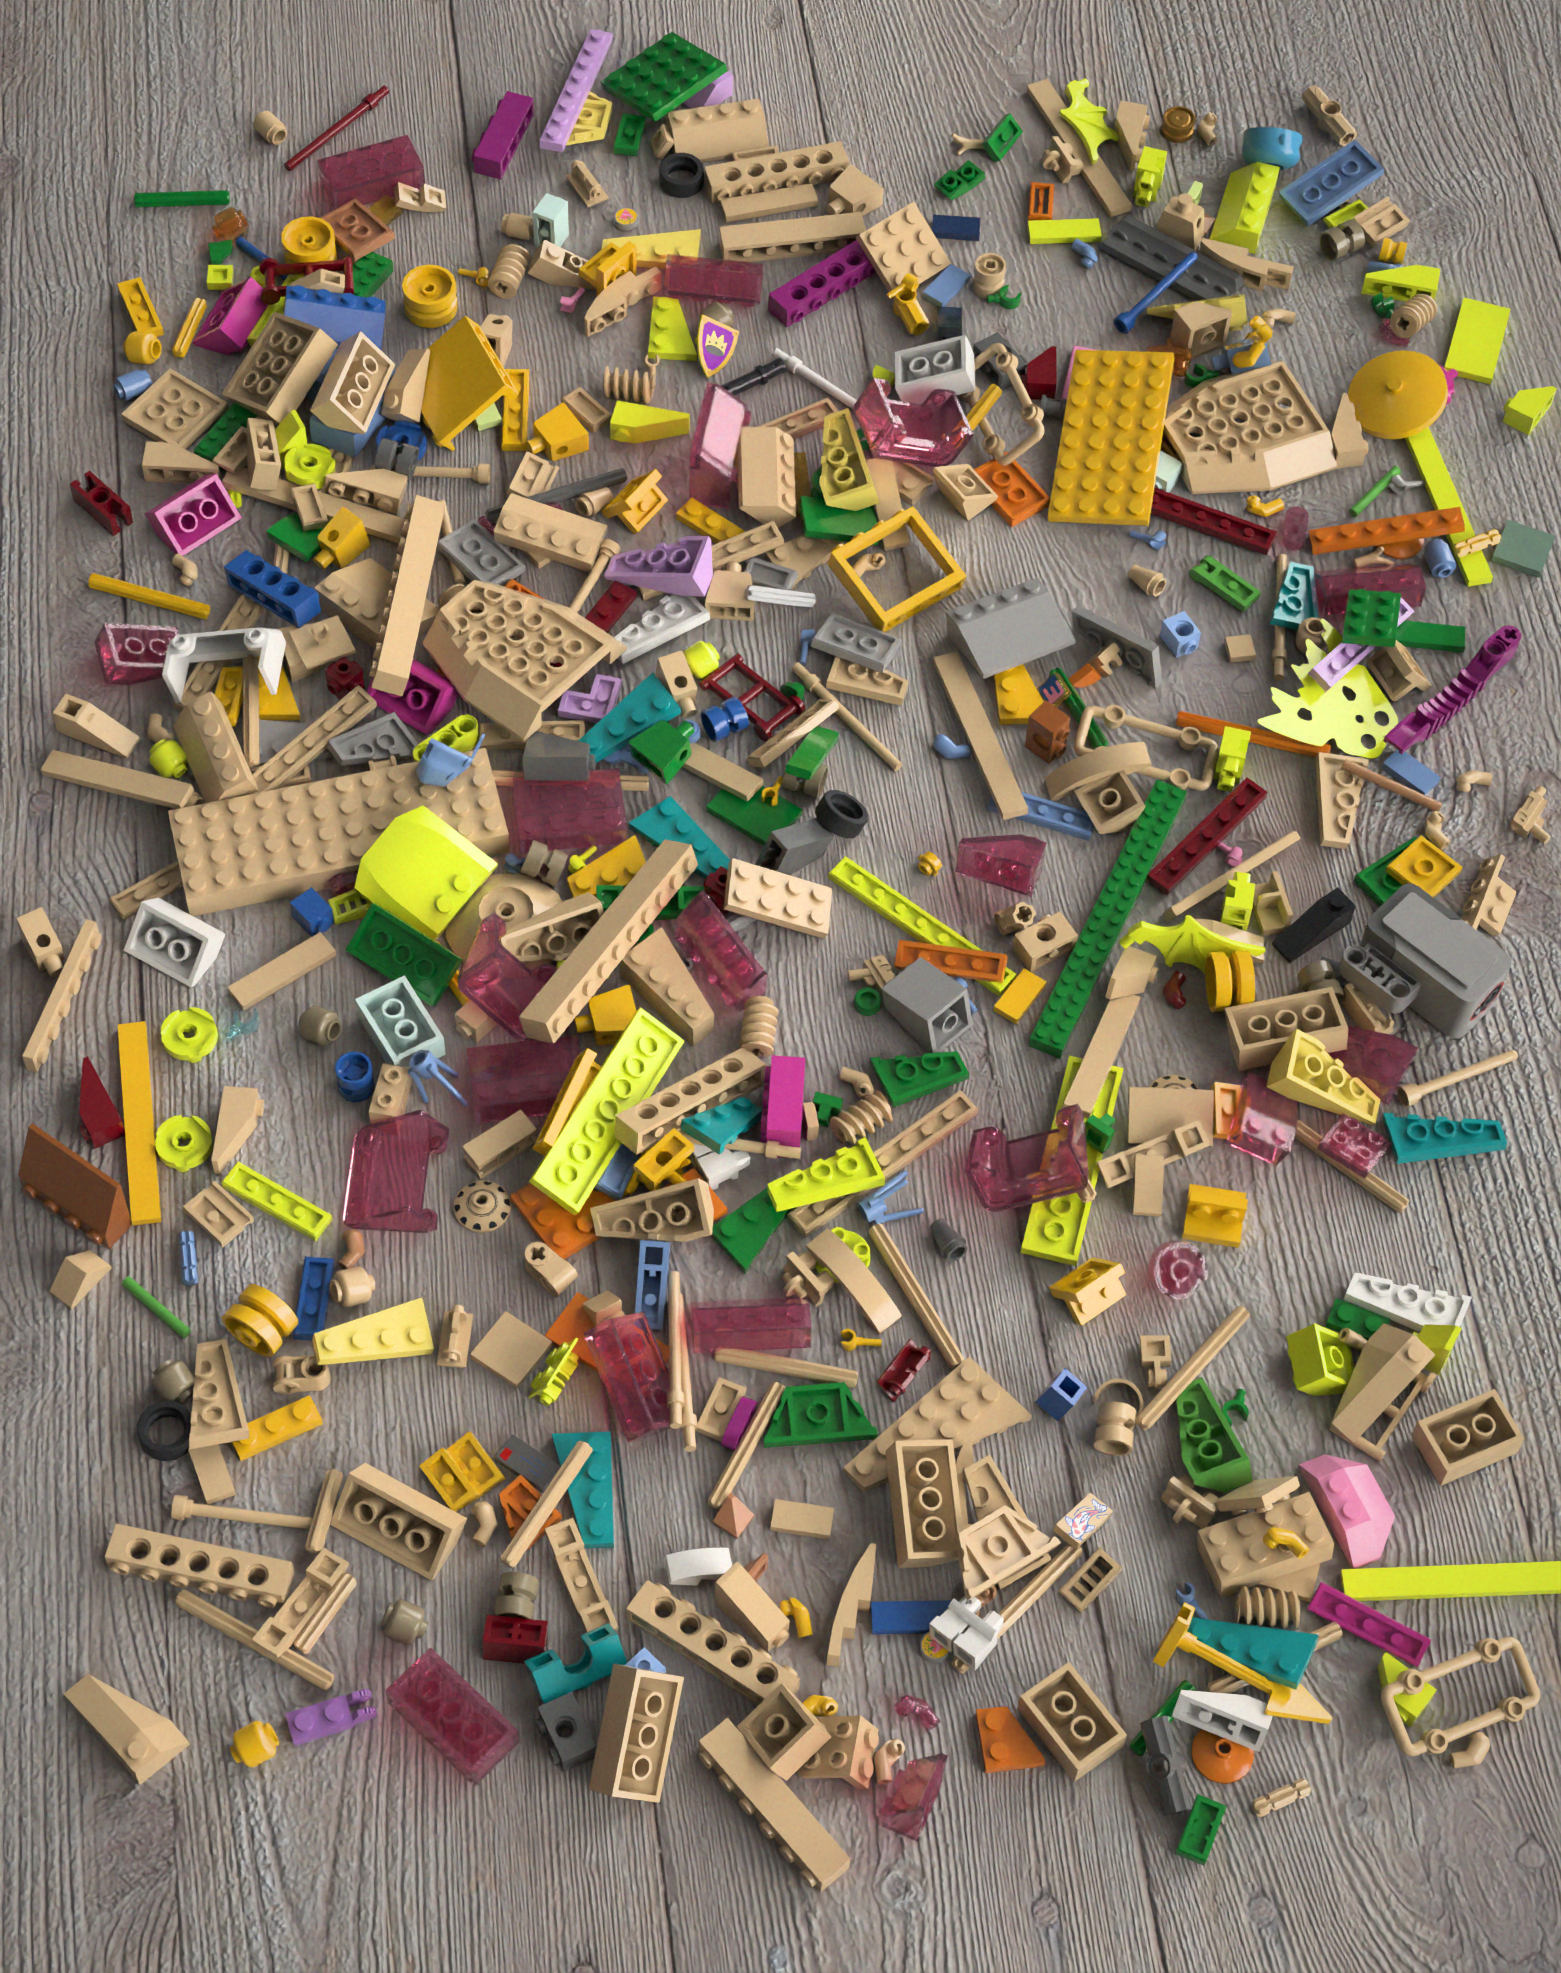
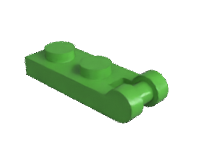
(1225, 583)

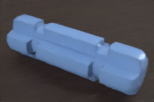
(188, 1258)

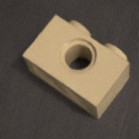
(1038, 953)
(390, 1093)

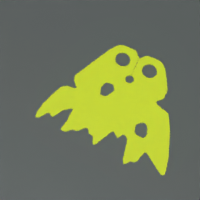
(1330, 710)

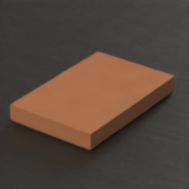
(358, 229)

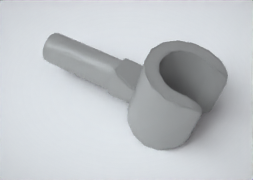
(1400, 486)

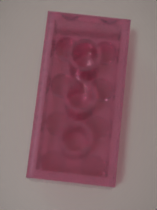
(371, 171)
(452, 1716)

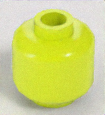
(701, 659)
(168, 759)

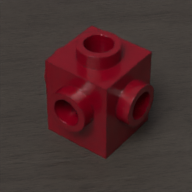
(343, 677)
(715, 888)

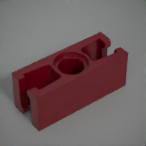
(101, 503)

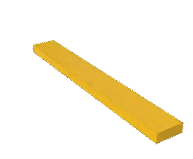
(139, 1123)

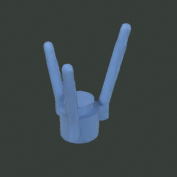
(424, 1065)
(874, 1205)

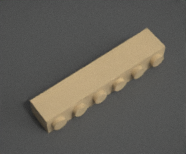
(789, 237)
(774, 1805)

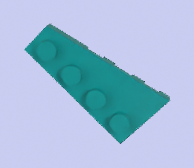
(632, 716)
(672, 823)
(1437, 1138)
(591, 1488)
(1268, 1651)

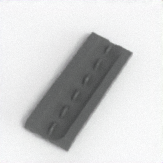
(1159, 254)

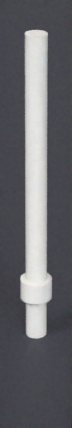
(796, 366)

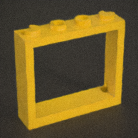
(862, 596)

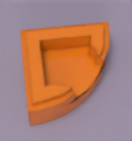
(1085, 676)

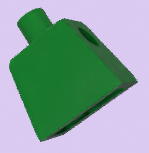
(663, 748)

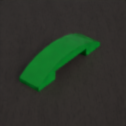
(672, 910)

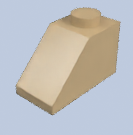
(1132, 973)

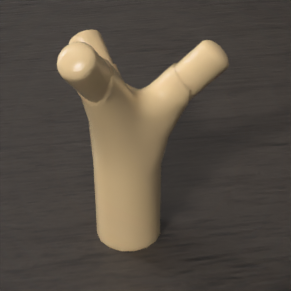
(966, 143)
(1372, 558)

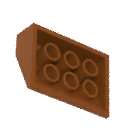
(73, 1188)

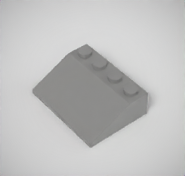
(1009, 628)

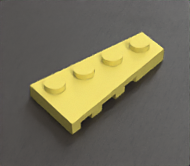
(653, 248)
(382, 1335)

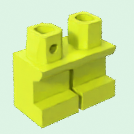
(1149, 175)
(1231, 758)
(1238, 901)

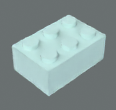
(399, 1023)

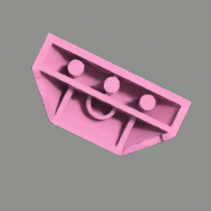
(1350, 1506)

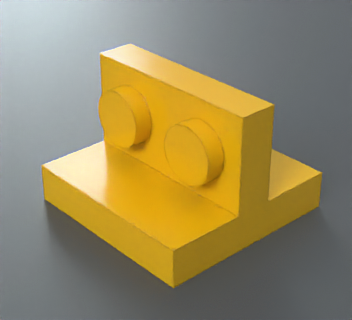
(609, 265)
(637, 501)
(1214, 1215)
(1090, 1288)

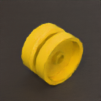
(308, 241)
(429, 296)
(1229, 979)
(260, 1320)

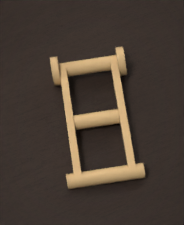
(1423, 1384)

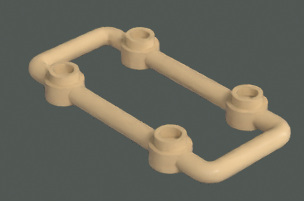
(1030, 412)
(1188, 738)
(1412, 1682)

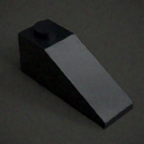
(948, 323)
(1315, 925)

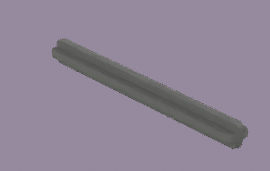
(569, 491)

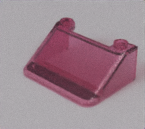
(391, 1174)

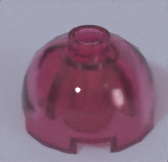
(1177, 1269)

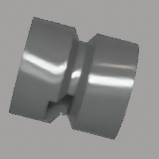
(397, 458)

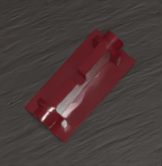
(903, 1369)

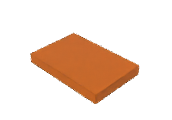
(1016, 491)

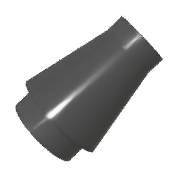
(948, 1240)

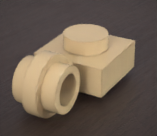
(1155, 1353)

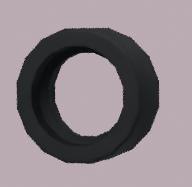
(683, 188)
(841, 814)
(156, 1412)

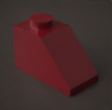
(1041, 375)

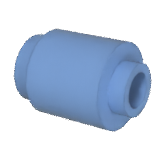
(132, 384)
(1439, 558)

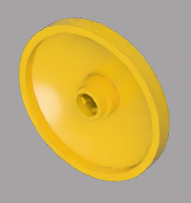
(1398, 394)

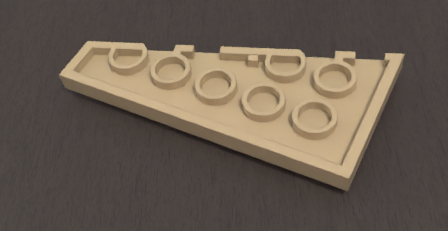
(959, 1409)

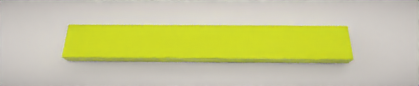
(1444, 496)
(905, 913)
(1452, 1581)

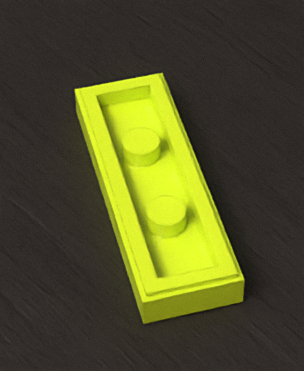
(1064, 231)

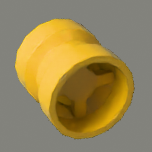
(1387, 249)

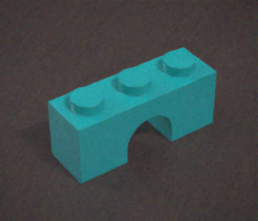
(554, 1679)

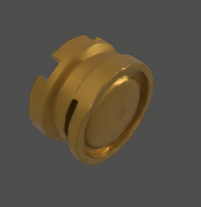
(1178, 124)

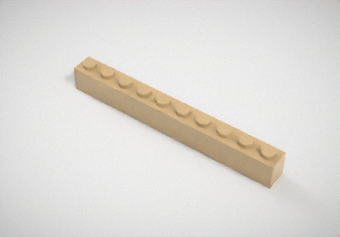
(408, 596)
(608, 941)

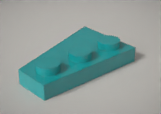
(1296, 597)
(722, 1124)

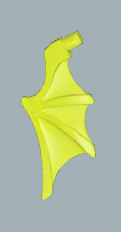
(1086, 119)
(1185, 942)

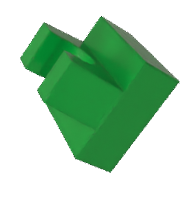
(827, 1106)
(1099, 1132)

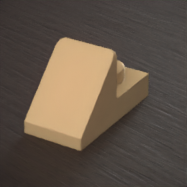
(603, 1307)

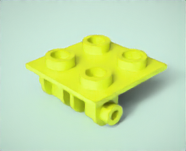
(560, 1367)

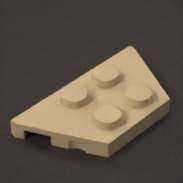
(998, 1549)

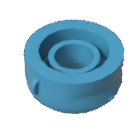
(1272, 146)

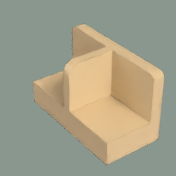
(1272, 906)

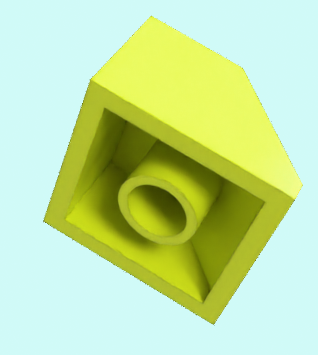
(1319, 1361)

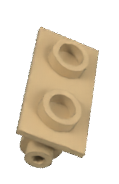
(585, 184)
(455, 1338)

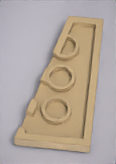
(1337, 798)
(217, 1403)
(990, 1493)

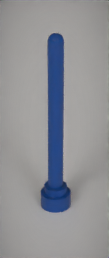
(1125, 320)

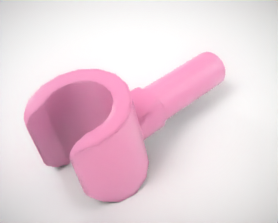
(568, 303)
(1233, 854)

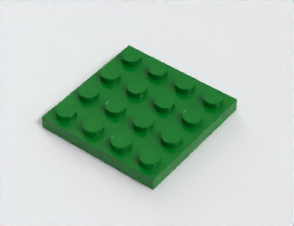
(663, 76)

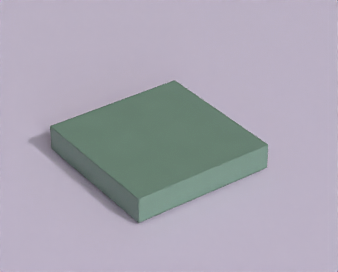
(1523, 548)

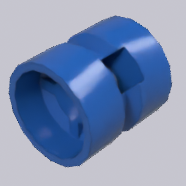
(724, 719)
(354, 1076)

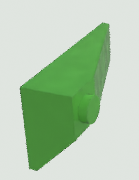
(1208, 1442)

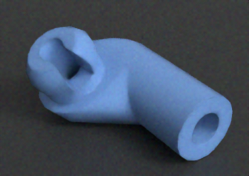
(1086, 251)
(1377, 266)
(949, 749)

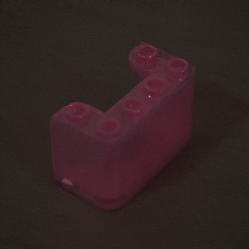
(913, 432)

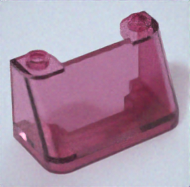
(498, 979)
(1029, 1167)

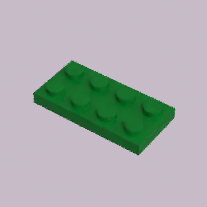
(402, 950)

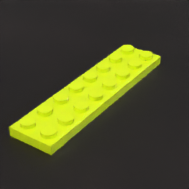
(588, 1136)
(1059, 1224)

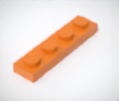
(953, 960)

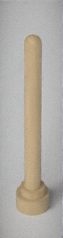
(478, 473)
(607, 550)
(1410, 1093)
(185, 1508)

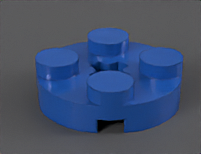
(407, 432)

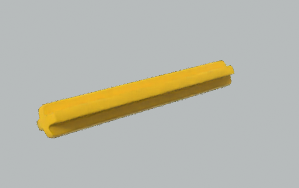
(149, 596)

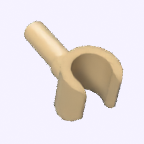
(652, 367)

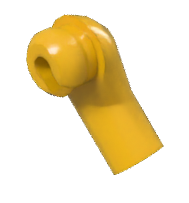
(1261, 509)
(1286, 1537)
(821, 1705)

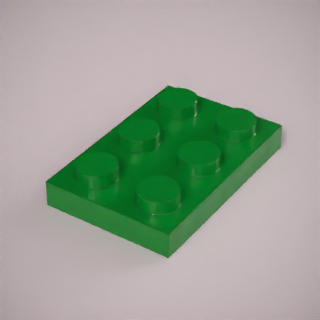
(1371, 618)

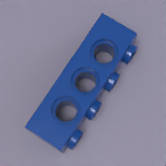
(272, 588)

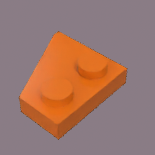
(518, 1501)
(1005, 1742)

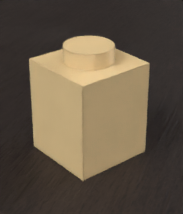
(473, 1022)

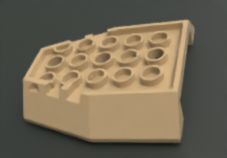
(1263, 452)
(507, 676)

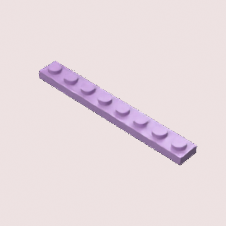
(576, 90)

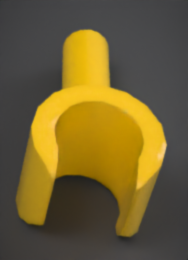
(480, 275)
(909, 281)
(772, 791)
(857, 1341)

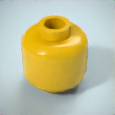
(142, 348)
(254, 1743)

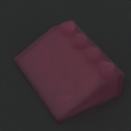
(571, 811)
(519, 1076)

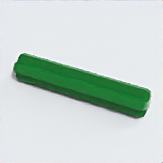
(1138, 1743)

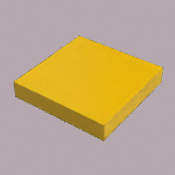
(1424, 866)

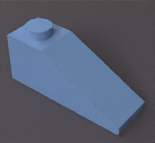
(653, 1280)

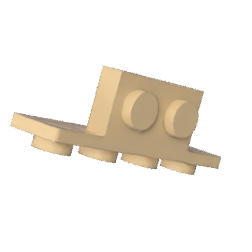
(1489, 898)

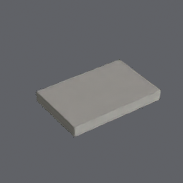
(479, 556)
(856, 642)

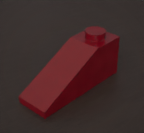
(98, 1114)

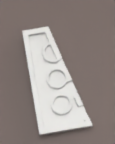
(668, 620)
(1406, 1303)

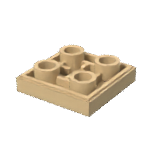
(1258, 1495)

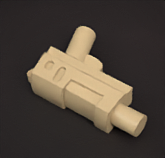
(1528, 816)
(875, 972)

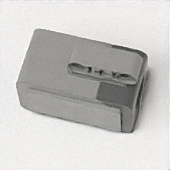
(1427, 962)

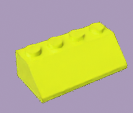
(1245, 205)

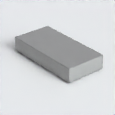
(770, 574)

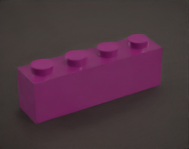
(503, 135)

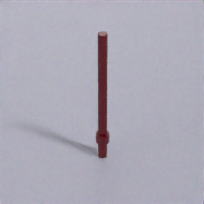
(368, 103)

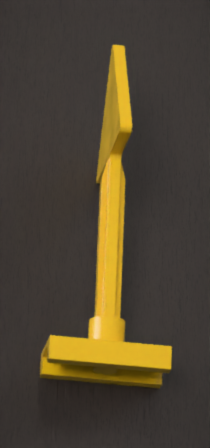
(1282, 1700)

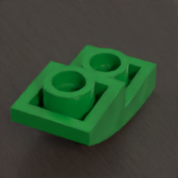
(961, 181)

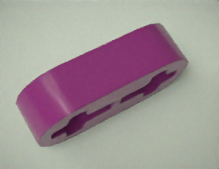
(738, 1423)

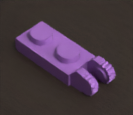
(329, 1717)

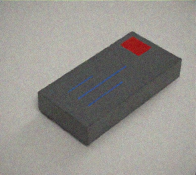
(528, 1462)

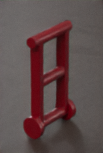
(270, 267)
(762, 729)

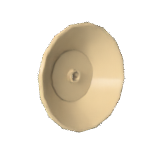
(503, 894)

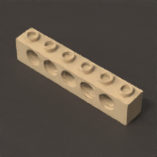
(775, 171)
(712, 1086)
(129, 1540)
(693, 1646)

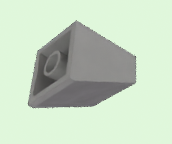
(928, 1005)

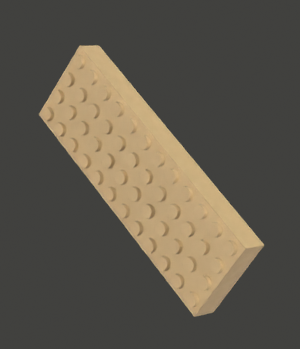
(308, 832)

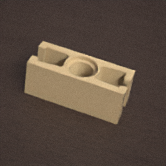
(500, 1144)

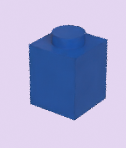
(312, 912)
(1061, 1394)

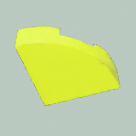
(882, 373)

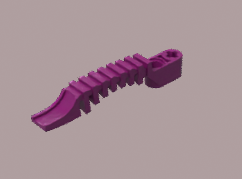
(1434, 714)

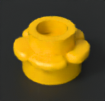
(929, 864)

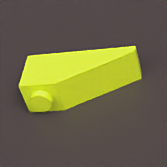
(1402, 282)
(644, 423)

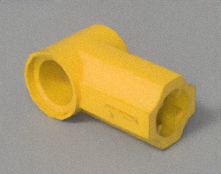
(909, 310)

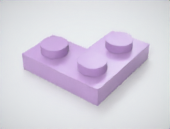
(591, 706)

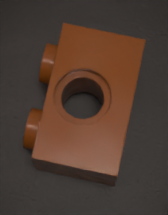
(1047, 732)

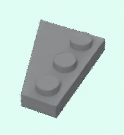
(373, 742)

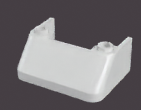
(224, 645)

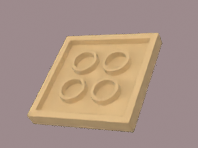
(903, 246)
(174, 410)

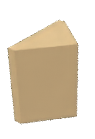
(964, 489)
(1111, 803)

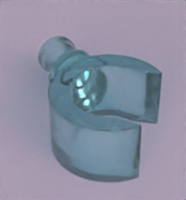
(245, 1028)

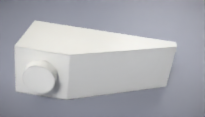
(1226, 1715)

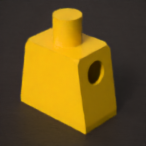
(558, 434)
(341, 540)
(607, 1015)

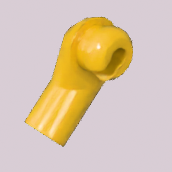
(799, 1613)

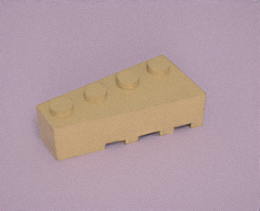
(666, 984)

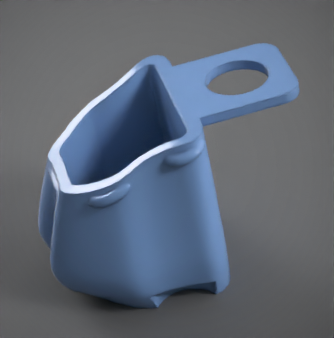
(442, 763)

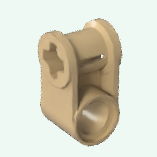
(552, 1271)
(296, 1374)

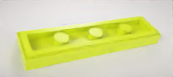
(276, 1201)

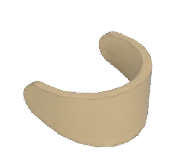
(1119, 1382)

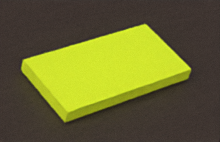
(1477, 340)

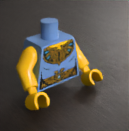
(1246, 353)

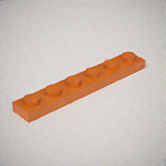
(1386, 530)

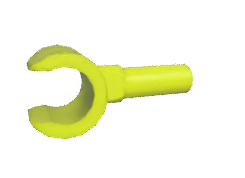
(577, 863)

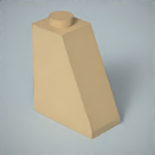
(751, 1608)

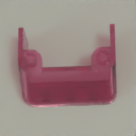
(715, 446)

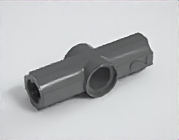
(1169, 1783)

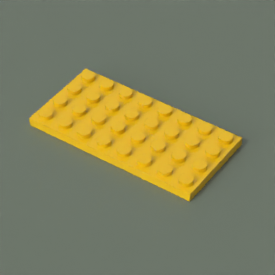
(1111, 437)

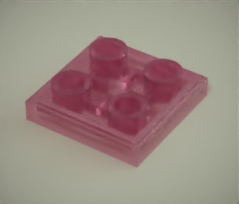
(1354, 1145)

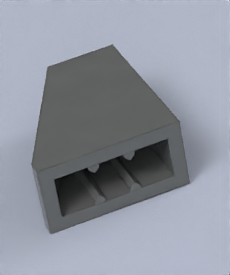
(556, 758)
(794, 847)

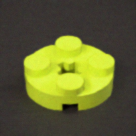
(297, 463)
(189, 1048)
(187, 1156)

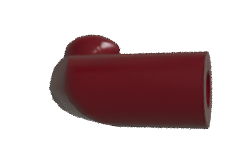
(1173, 992)

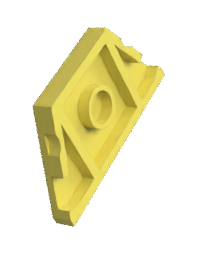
(592, 120)

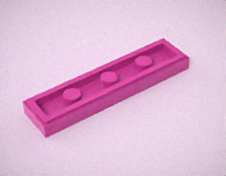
(1369, 1624)

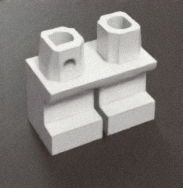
(716, 1167)
(965, 1632)

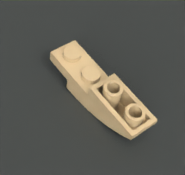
(1253, 270)
(613, 301)

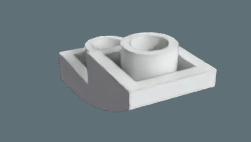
(693, 1565)

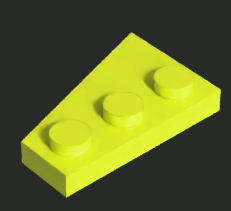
(669, 332)

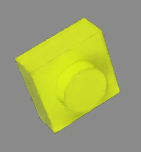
(220, 277)

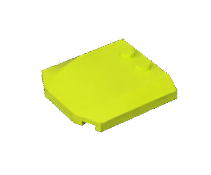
(422, 871)

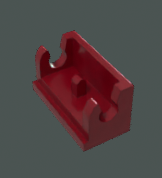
(513, 1638)

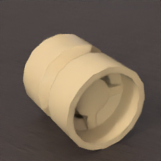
(988, 275)
(1115, 1429)

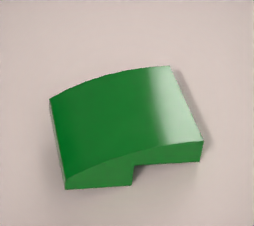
(291, 537)

